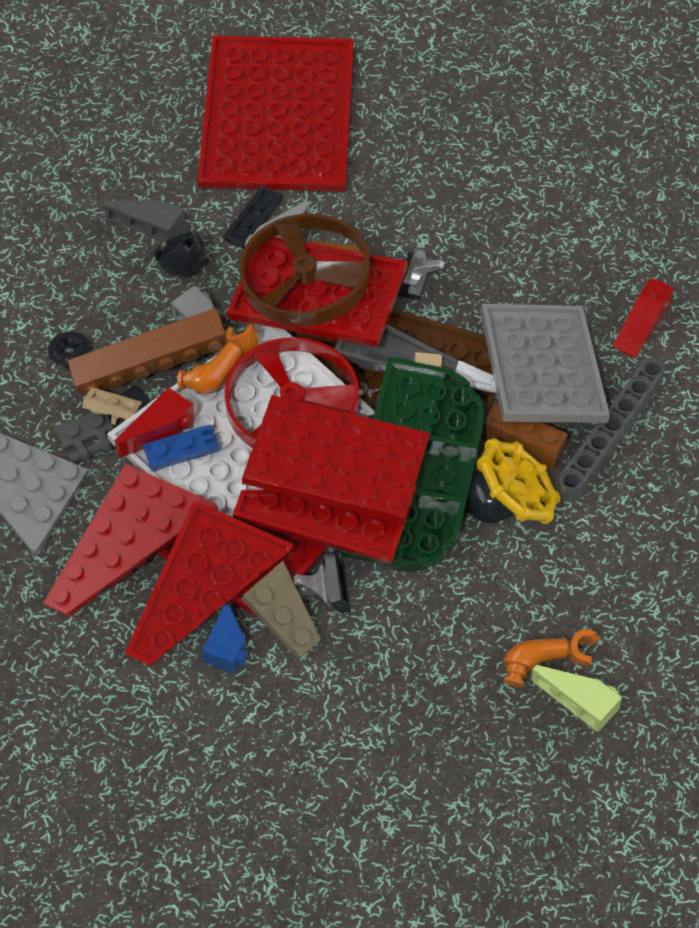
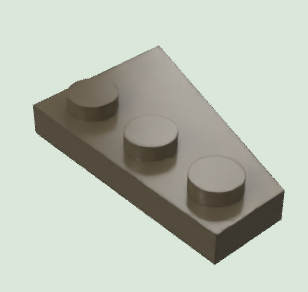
(283, 611)

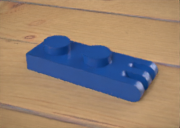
(181, 447)

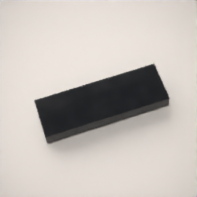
(253, 216)

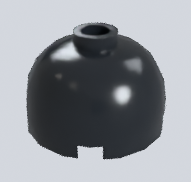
(181, 255)
(481, 504)

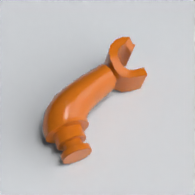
(212, 375)
(529, 653)

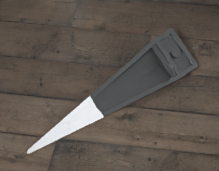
(401, 346)

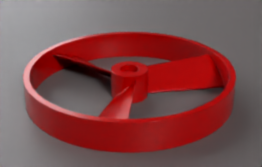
(339, 398)

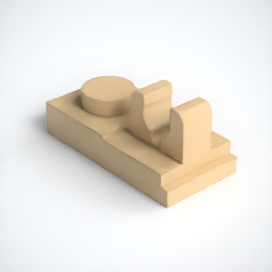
(108, 403)

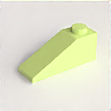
(582, 695)

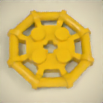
(516, 483)

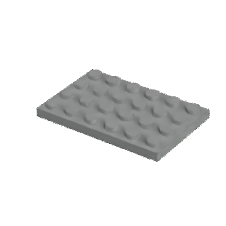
(544, 364)

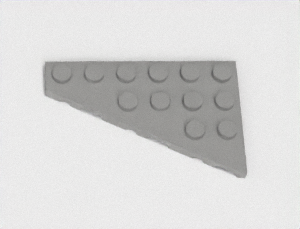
(35, 489)

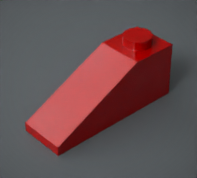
(644, 317)
(163, 418)

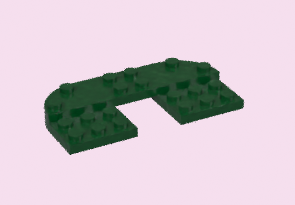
(453, 414)

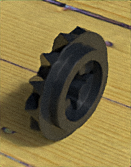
(73, 339)

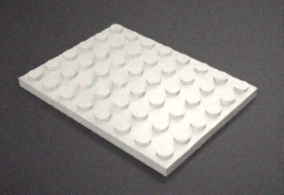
(220, 473)

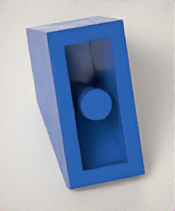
(226, 643)

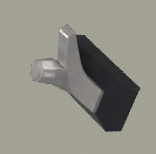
(417, 273)
(327, 583)

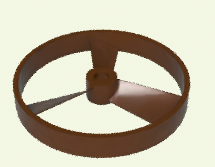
(306, 269)

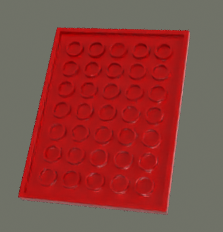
(277, 113)

